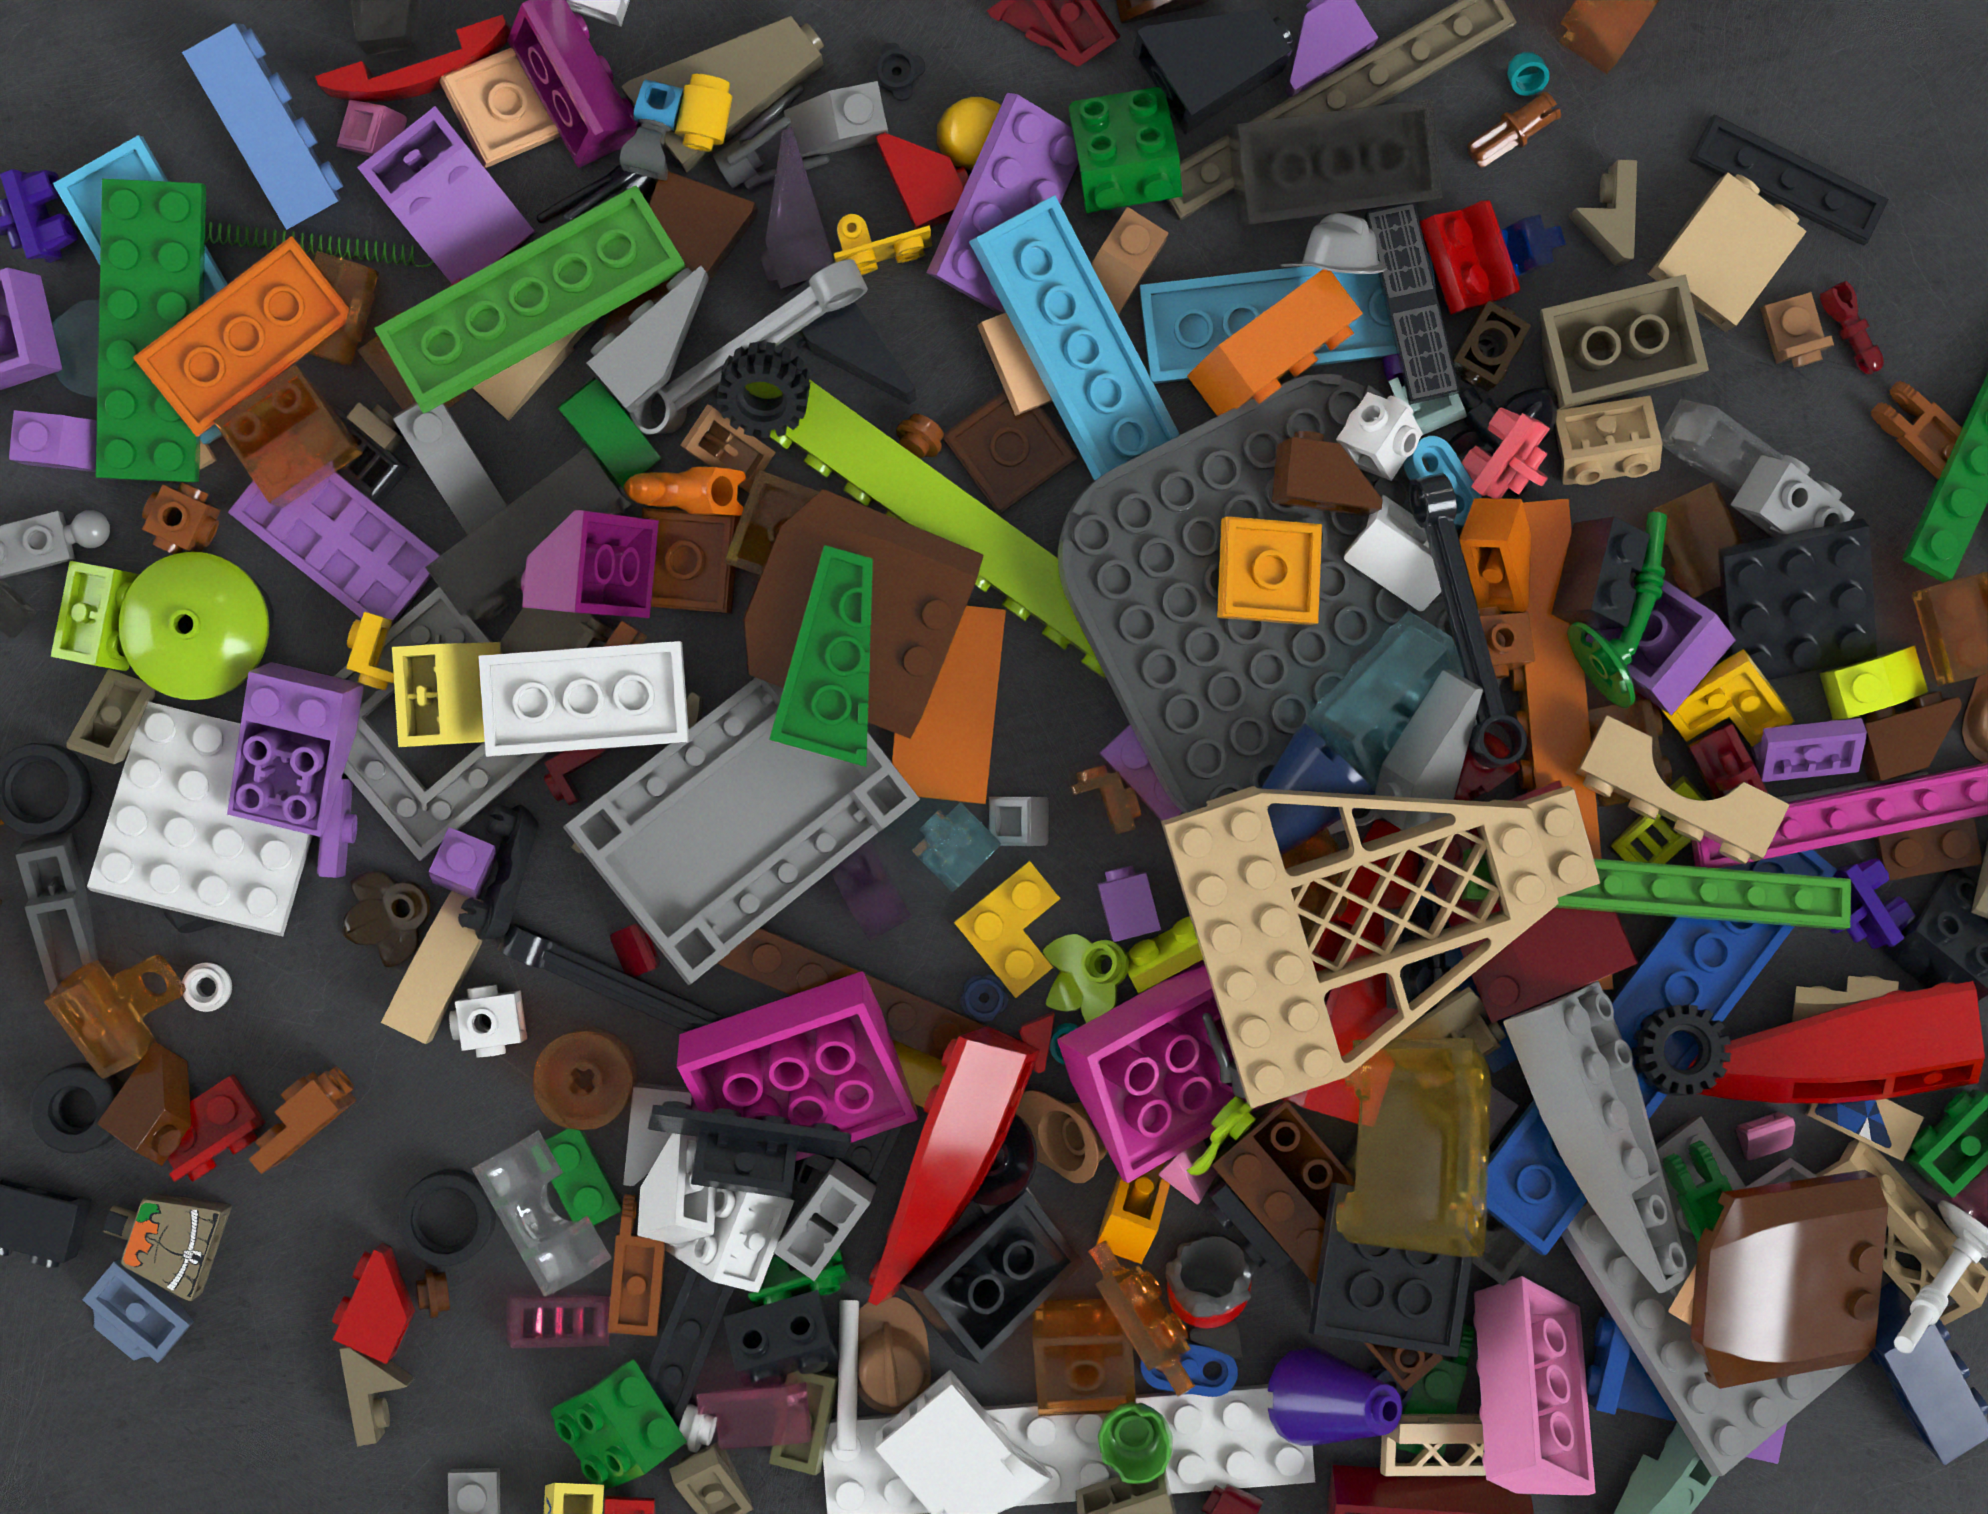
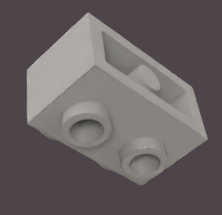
(1786, 500)

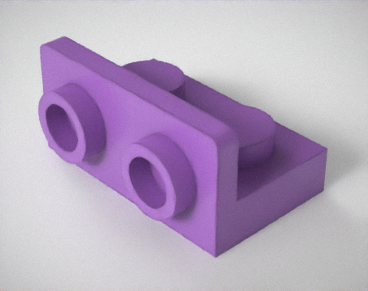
(1810, 750)

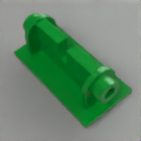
(783, 1283)

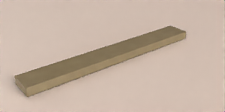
(1359, 84)

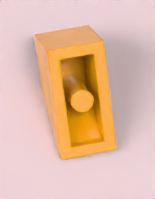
(1134, 1215)

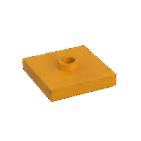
(1269, 570)

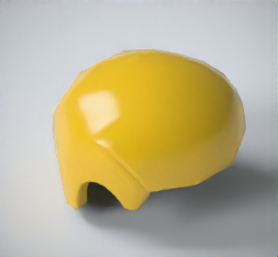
(965, 129)

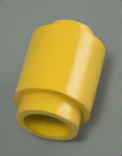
(704, 112)

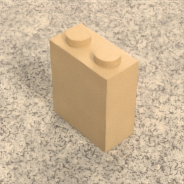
(1730, 249)

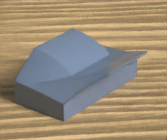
(136, 1313)

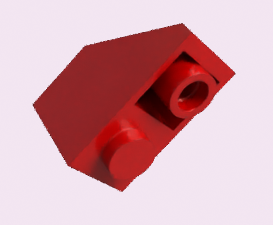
(379, 1308)

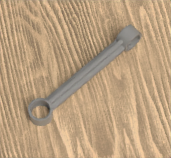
(828, 291)

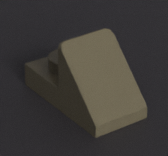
(1613, 227)
(111, 718)
(363, 1381)
(711, 1482)

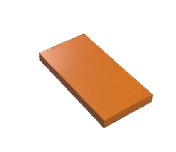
(244, 336)
(954, 737)

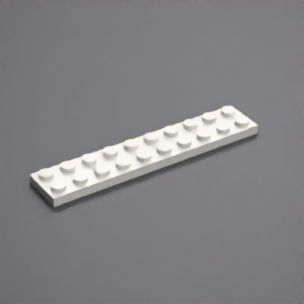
(1213, 1444)

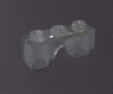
(551, 1247)

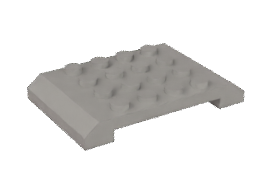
(732, 828)

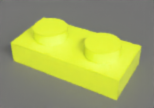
(1164, 955)

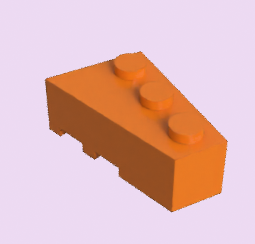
(1276, 343)

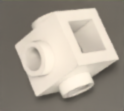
(1380, 435)
(505, 1015)

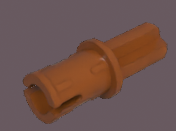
(1513, 130)

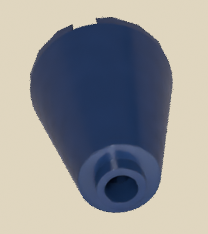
(1312, 768)

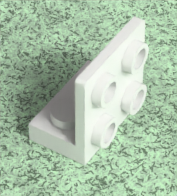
(742, 1242)

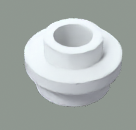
(193, 993)
(697, 1428)

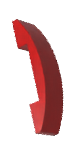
(358, 84)

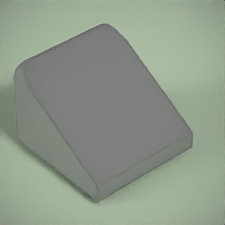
(1019, 820)

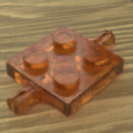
(1149, 1326)

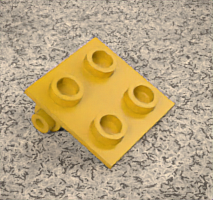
(858, 246)

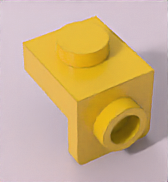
(367, 644)

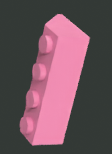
(1533, 1390)

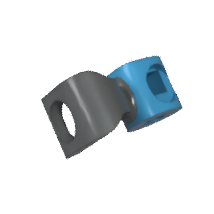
(657, 113)

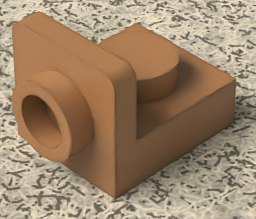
(1795, 330)

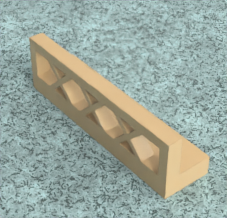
(1918, 1233)
(1432, 1433)

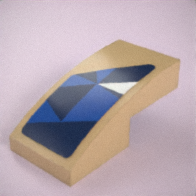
(1873, 1122)

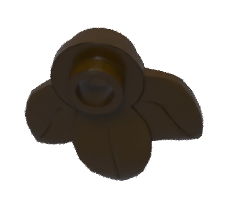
(380, 919)

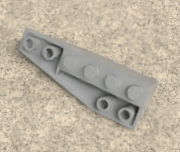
(1600, 1123)

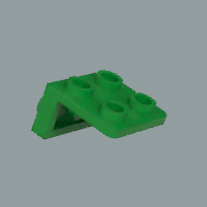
(1126, 149)
(617, 1427)

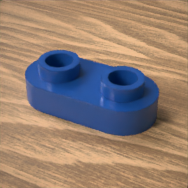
(1193, 1363)

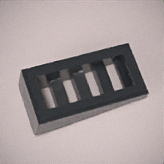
(386, 479)

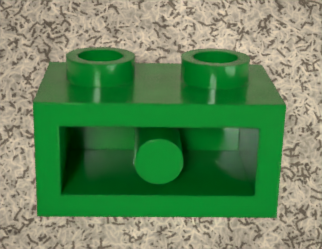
(1956, 1146)

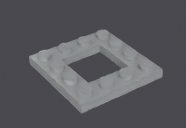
(410, 809)

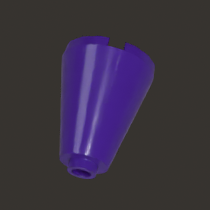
(1329, 1400)

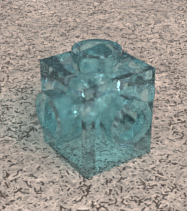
(955, 845)

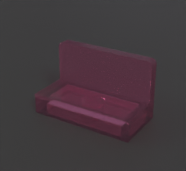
(759, 1415)

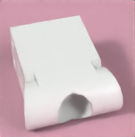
(957, 1454)

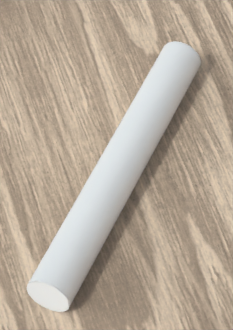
(847, 1375)

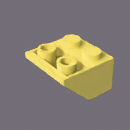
(439, 693)

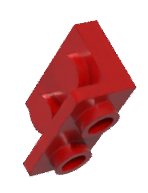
(1470, 257)
(219, 1121)

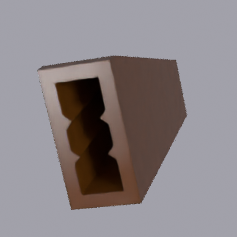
(702, 227)

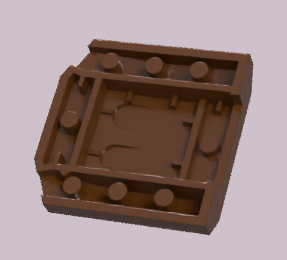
(915, 607)
(1790, 1278)

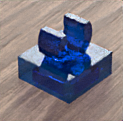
(1531, 244)

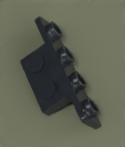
(746, 1151)

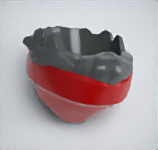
(1209, 1281)

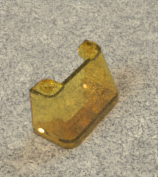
(1421, 1148)

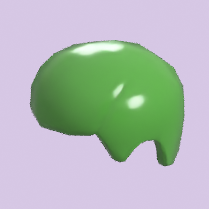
(1135, 1442)

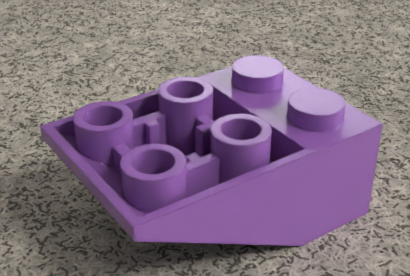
(446, 197)
(293, 746)

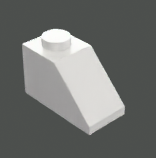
(671, 1206)

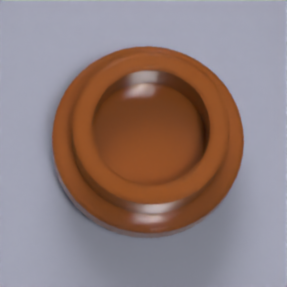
(920, 436)

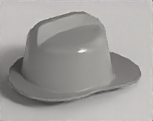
(1342, 245)

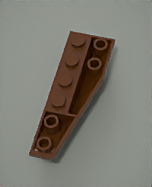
(1286, 1183)

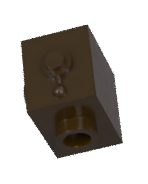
(1504, 337)

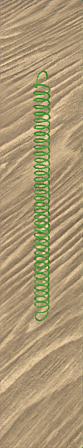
(311, 245)

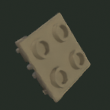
(553, 630)
(1458, 1016)

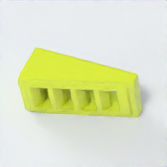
(1637, 829)

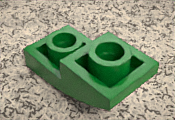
(608, 432)

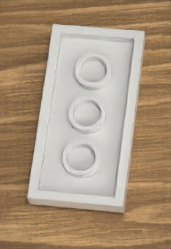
(583, 698)

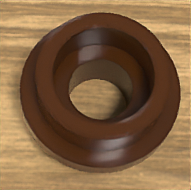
(433, 1292)

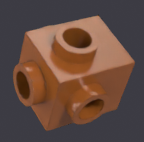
(197, 524)
(1507, 639)

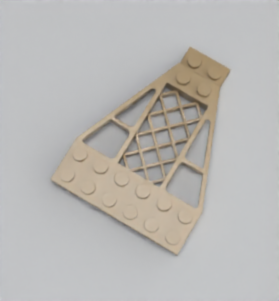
(1256, 940)

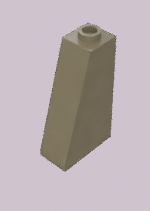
(759, 70)

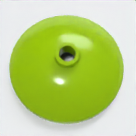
(226, 632)

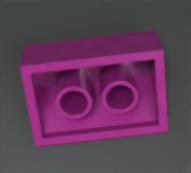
(571, 79)
(594, 566)

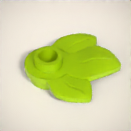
(1081, 980)
(1230, 1121)

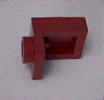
(565, 764)

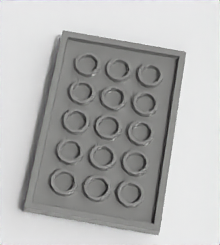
(1718, 1422)

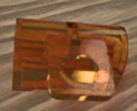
(356, 287)
(107, 1012)

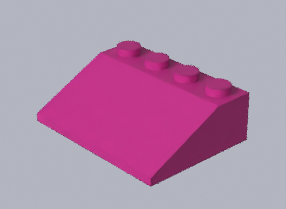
(803, 1060)
(1151, 1072)

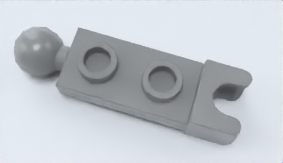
(48, 540)

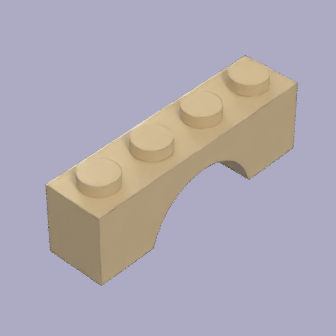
(1623, 763)

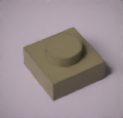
(378, 425)

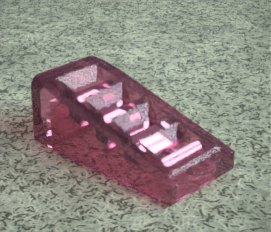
(515, 1313)

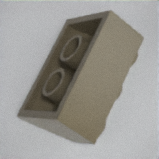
(1621, 342)

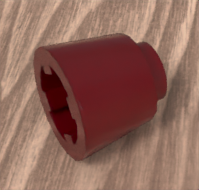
(1232, 1501)

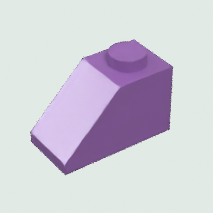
(1328, 40)
(53, 441)

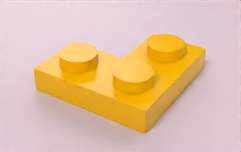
(1734, 691)
(998, 923)

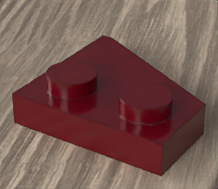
(1069, 27)

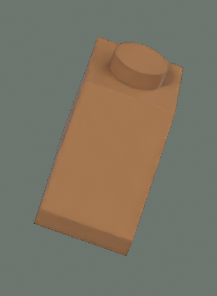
(1127, 256)

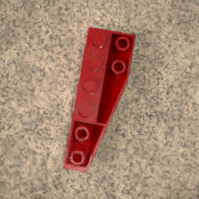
(1360, 1006)
(1862, 1051)
(955, 1149)

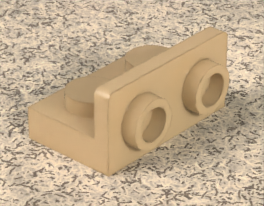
(1608, 441)

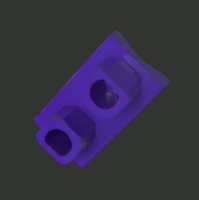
(27, 218)
(1869, 917)

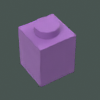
(463, 864)
(1128, 903)

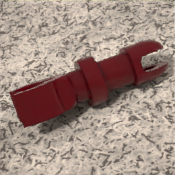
(1842, 305)

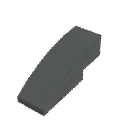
(57, 905)

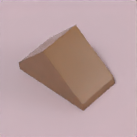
(722, 446)

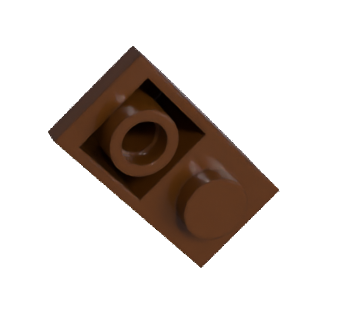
(1907, 738)

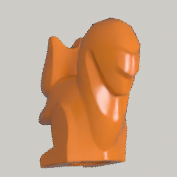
(694, 490)

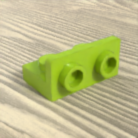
(90, 616)

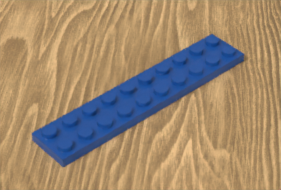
(1687, 964)

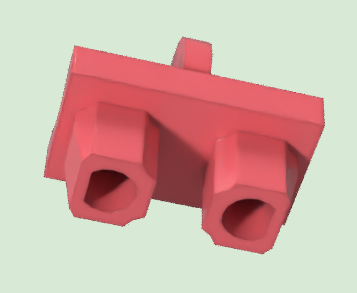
(1514, 460)

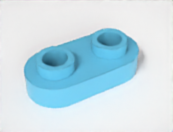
(1443, 460)

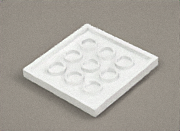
(173, 836)

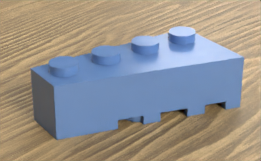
(263, 124)

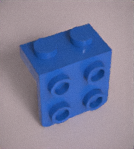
(1619, 1377)

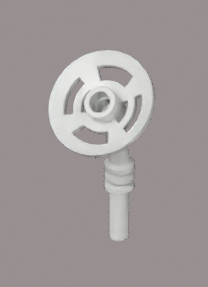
(1932, 1298)

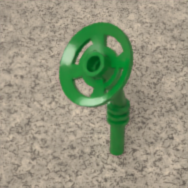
(1606, 660)

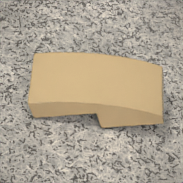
(1821, 999)

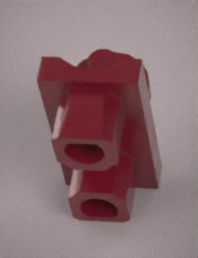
(1724, 761)

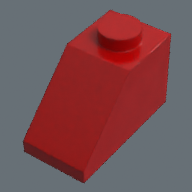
(923, 180)

